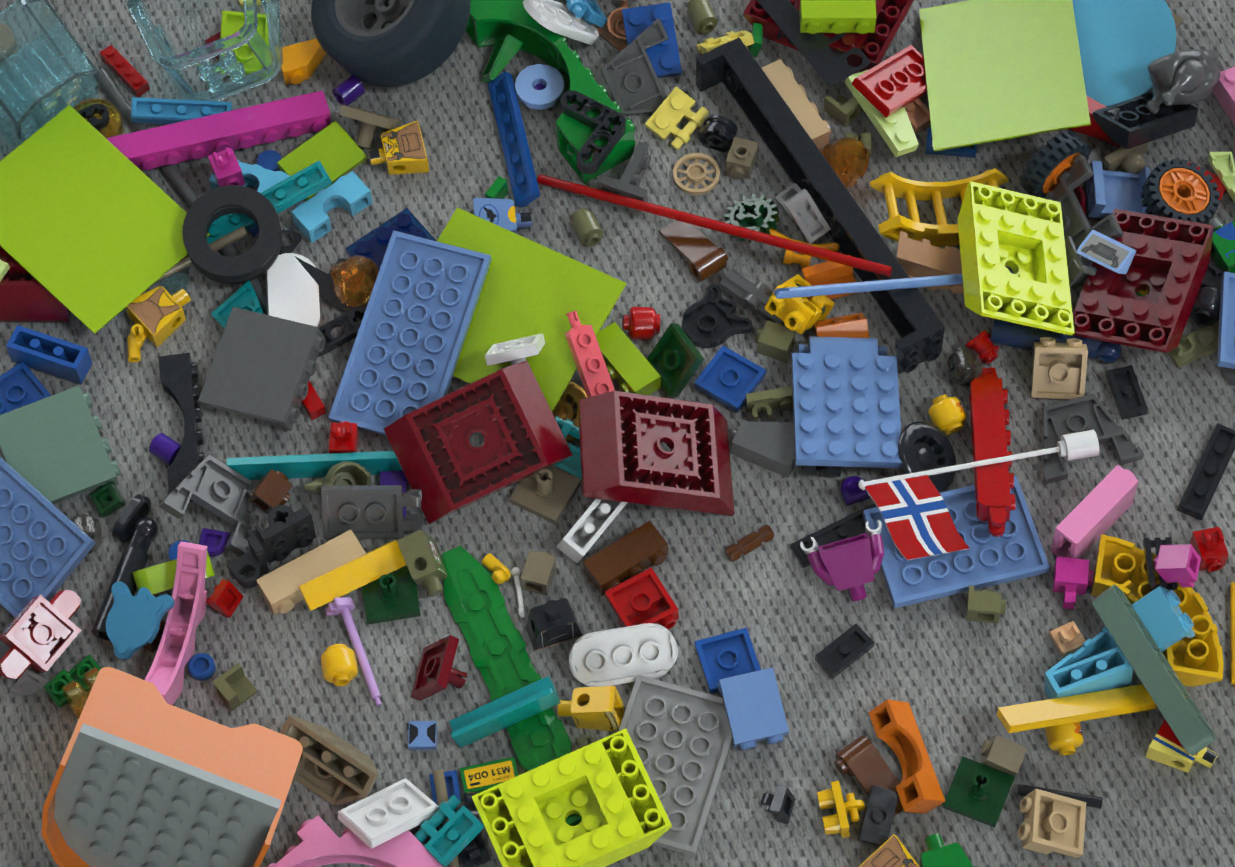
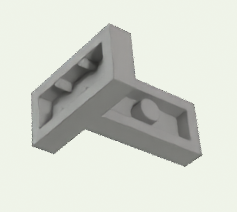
(803, 212)

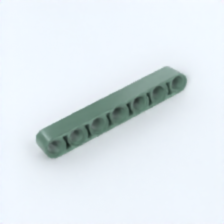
(1154, 670)

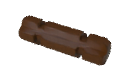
(749, 543)

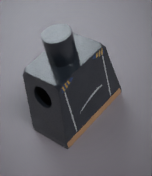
(552, 624)

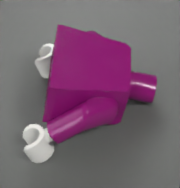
(848, 561)

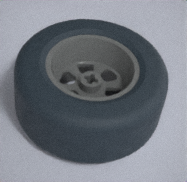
(393, 56)

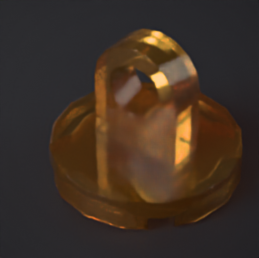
(847, 159)
(354, 280)

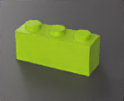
(837, 16)
(626, 362)

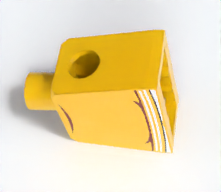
(594, 708)

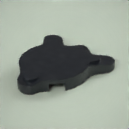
(711, 320)

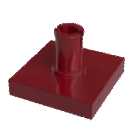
(436, 669)

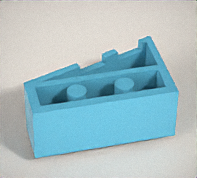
(1090, 669)

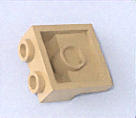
(1059, 369)
(1052, 823)

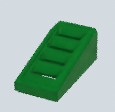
(503, 52)

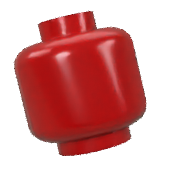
(641, 323)

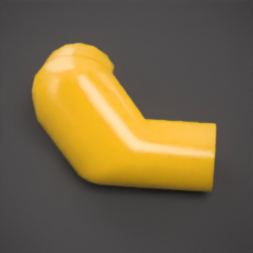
(500, 571)

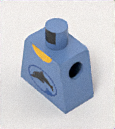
(501, 213)

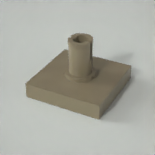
(369, 121)
(546, 493)

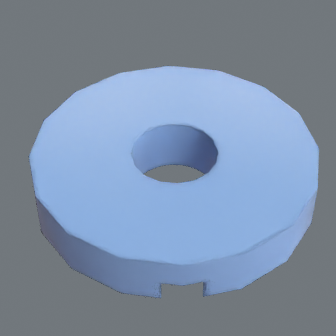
(536, 75)

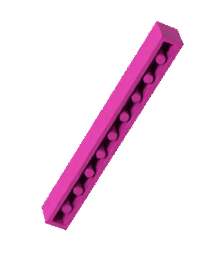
(229, 129)

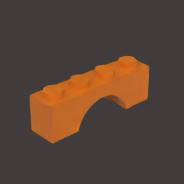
(897, 727)

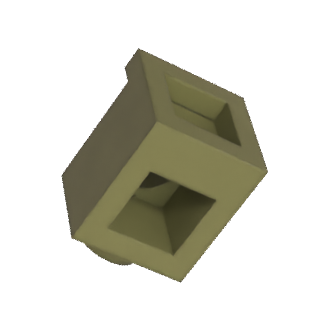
(984, 605)

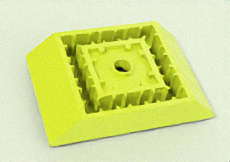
(1026, 235)
(597, 782)

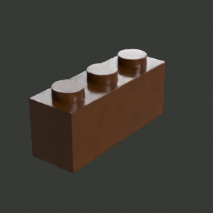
(626, 558)

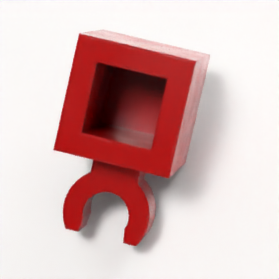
(343, 437)
(1211, 548)

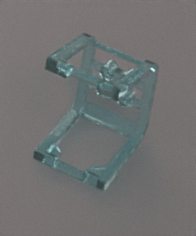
(164, 55)

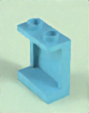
(1164, 617)

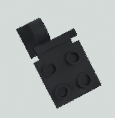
(285, 533)

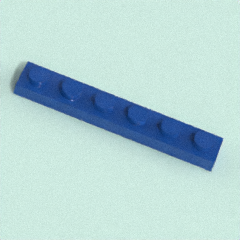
(513, 139)

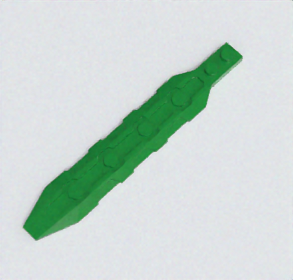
(501, 657)

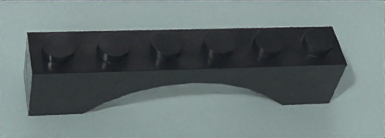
(177, 380)

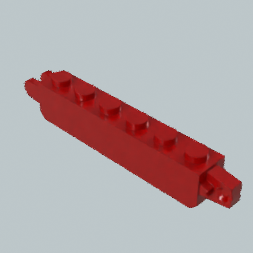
(990, 442)

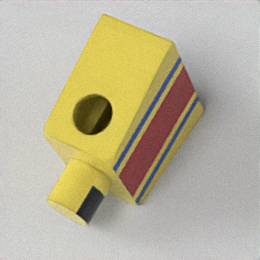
(1169, 751)

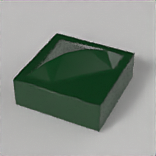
(107, 499)

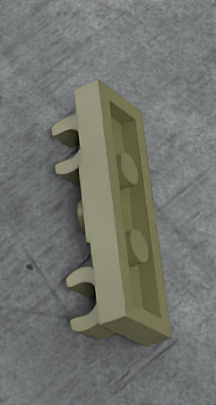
(1196, 345)
(765, 400)

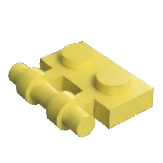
(711, 43)
(670, 114)

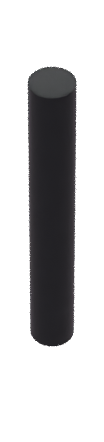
(1091, 801)

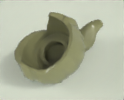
(341, 474)

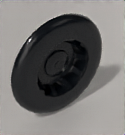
(927, 448)

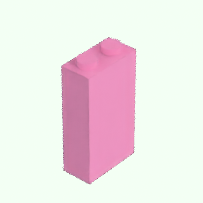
(1095, 514)

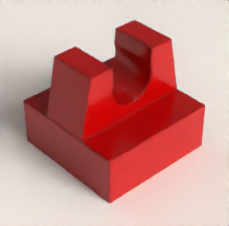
(225, 598)

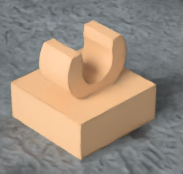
(1067, 638)

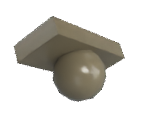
(1128, 160)

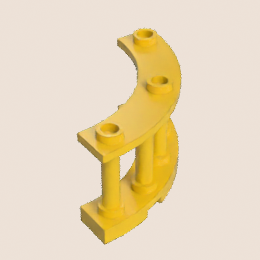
(911, 190)

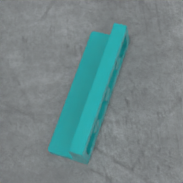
(504, 712)

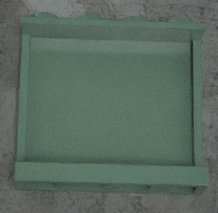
(58, 445)

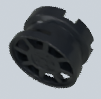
(718, 134)

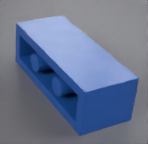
(49, 354)

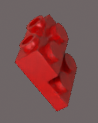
(643, 601)

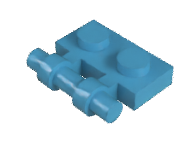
(588, 11)

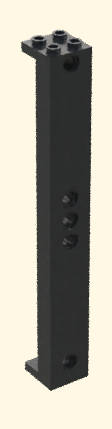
(805, 165)

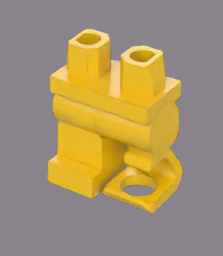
(799, 312)

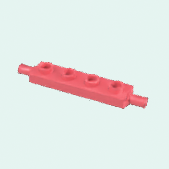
(588, 357)

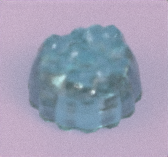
(176, 282)

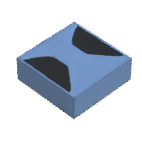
(422, 735)

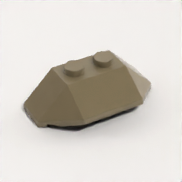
(330, 763)

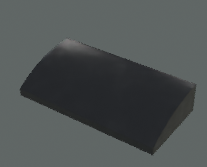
(1133, 124)

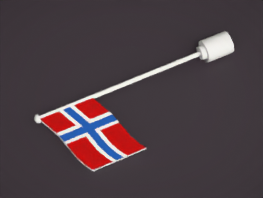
(918, 513)

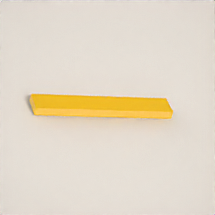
(1075, 708)

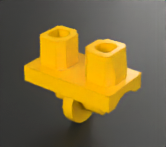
(833, 798)

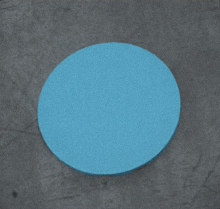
(1119, 44)

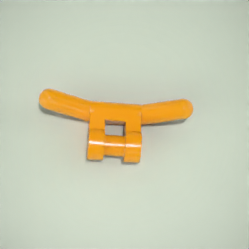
(803, 260)

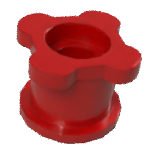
(984, 346)

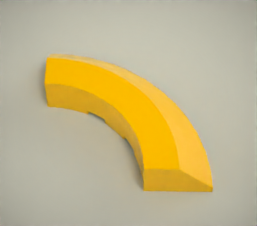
(1193, 659)

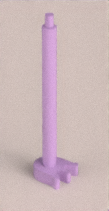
(344, 606)

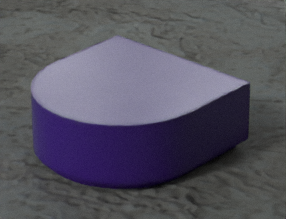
(851, 492)
(214, 540)

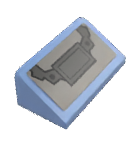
(1107, 252)

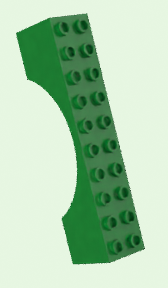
(499, 18)

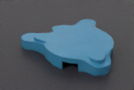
(134, 619)

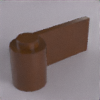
(701, 254)
(867, 766)

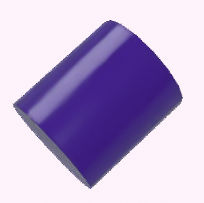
(348, 90)
(164, 448)

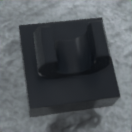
(780, 803)
(474, 853)

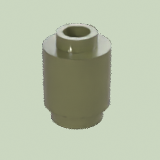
(702, 16)
(586, 227)

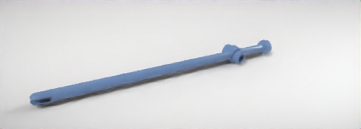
(868, 286)

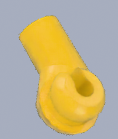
(135, 341)

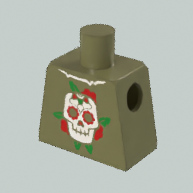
(423, 561)

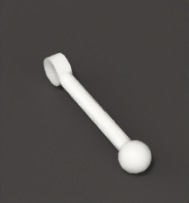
(516, 572)

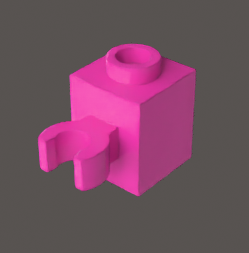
(226, 168)
(1178, 564)
(1071, 578)

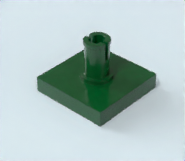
(675, 359)
(391, 597)
(978, 792)

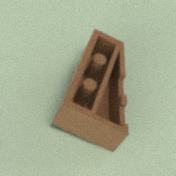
(924, 260)

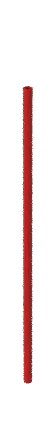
(715, 225)

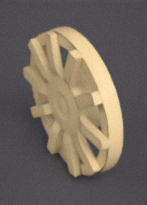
(696, 173)

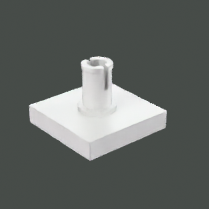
(515, 350)

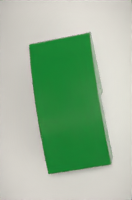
(55, 686)

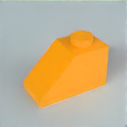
(301, 61)

